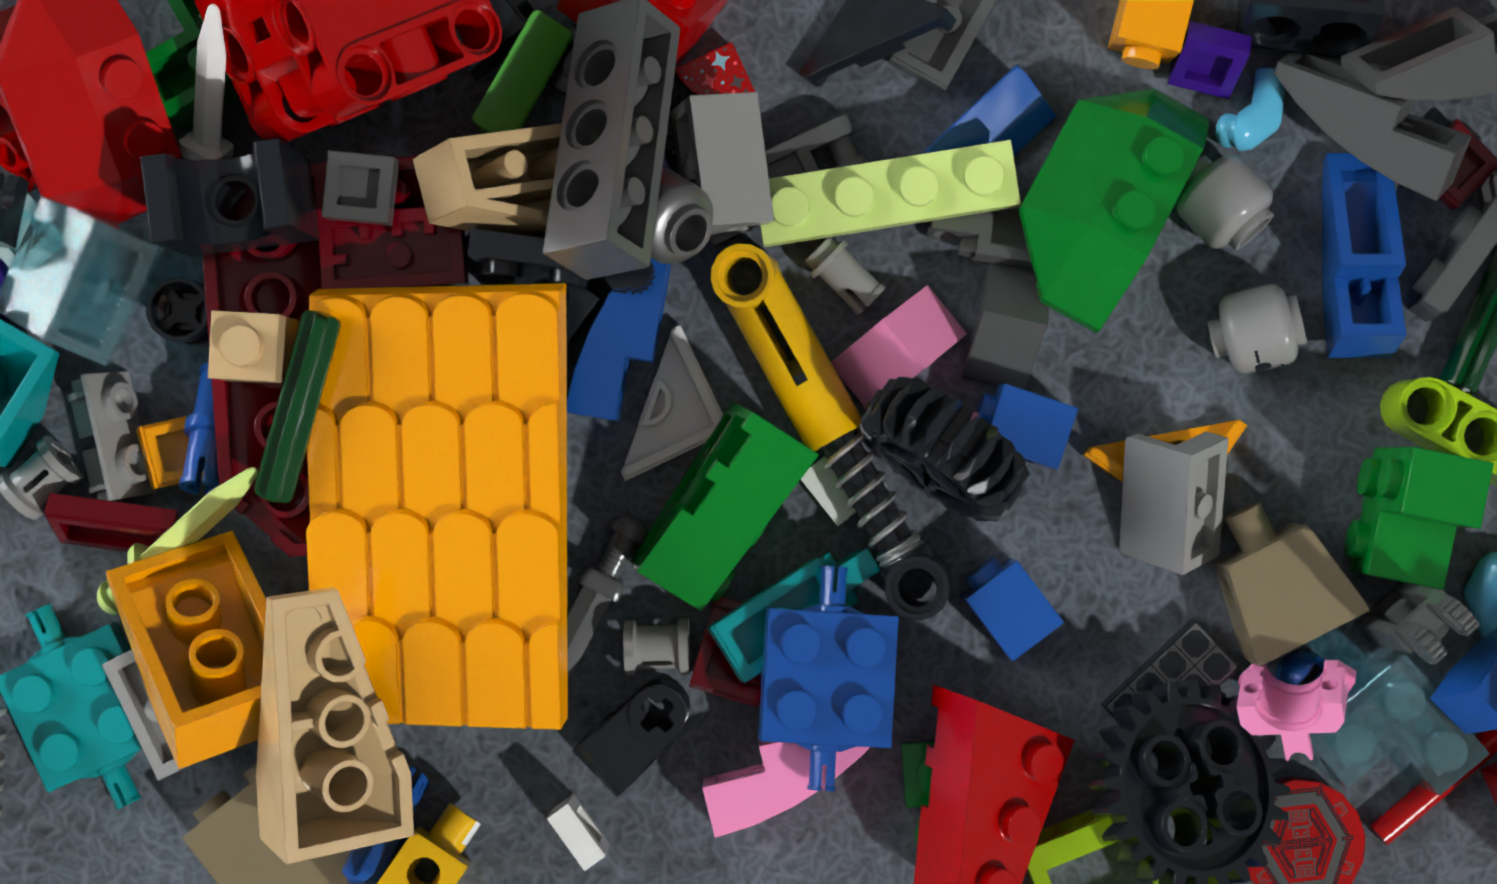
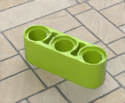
(1445, 420)

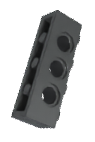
(612, 140)

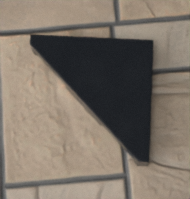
(871, 31)

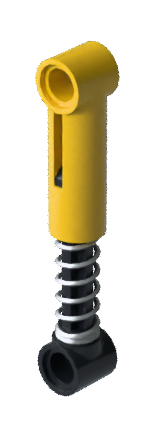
(827, 421)

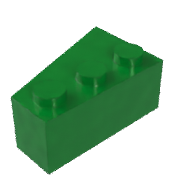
(721, 506)

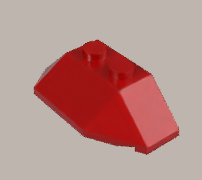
(83, 103)

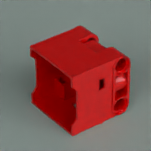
(344, 54)

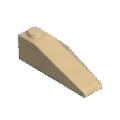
(324, 741)

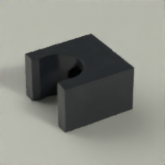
(192, 200)

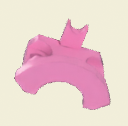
(1292, 710)

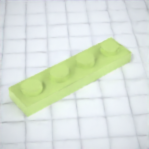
(892, 193)

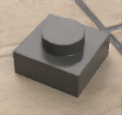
(360, 188)

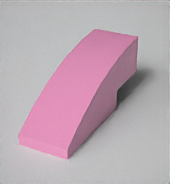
(765, 789)

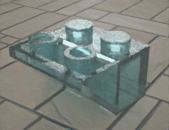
(79, 280)

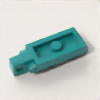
(742, 629)

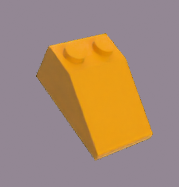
(197, 643)

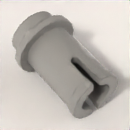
(844, 274)

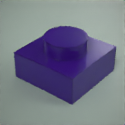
(1210, 60)

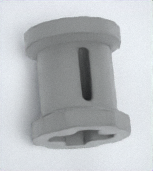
(19, 486)
(657, 647)

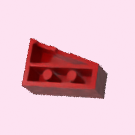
(986, 793)

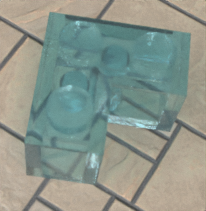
(1394, 715)

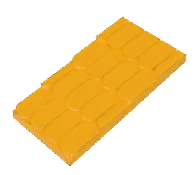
(448, 498)

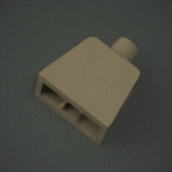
(1281, 586)

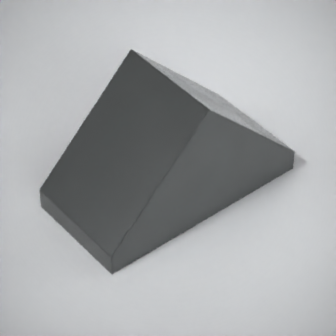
(1006, 327)

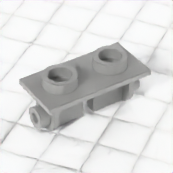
(108, 411)

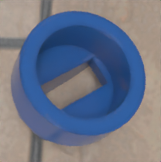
(1299, 666)

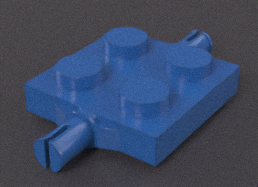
(828, 678)

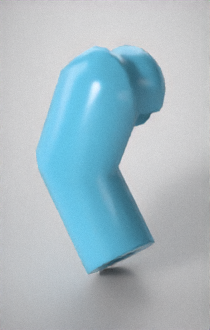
(1256, 120)
(1481, 593)

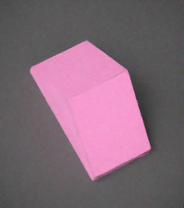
(898, 345)

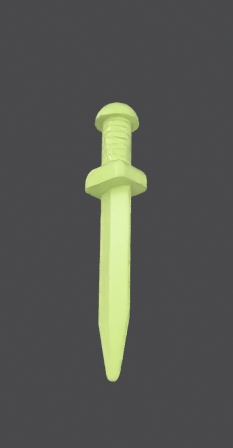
(188, 528)

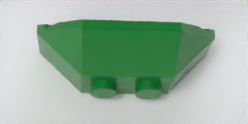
(1107, 198)

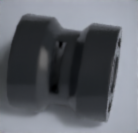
(174, 311)

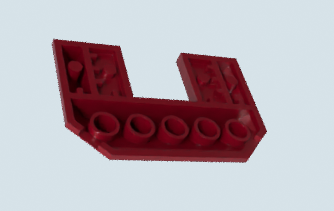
(280, 283)

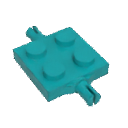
(70, 708)

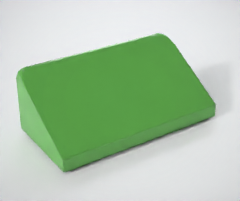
(522, 75)

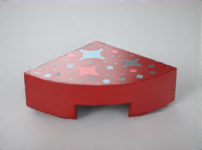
(715, 73)

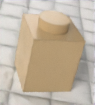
(250, 346)

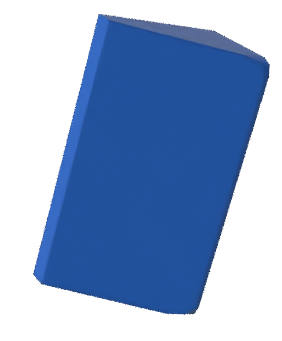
(1006, 112)

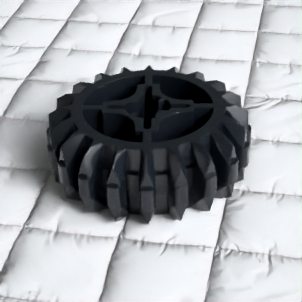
(944, 449)

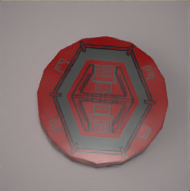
(1318, 841)

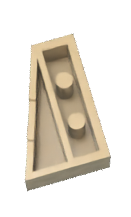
(491, 180)

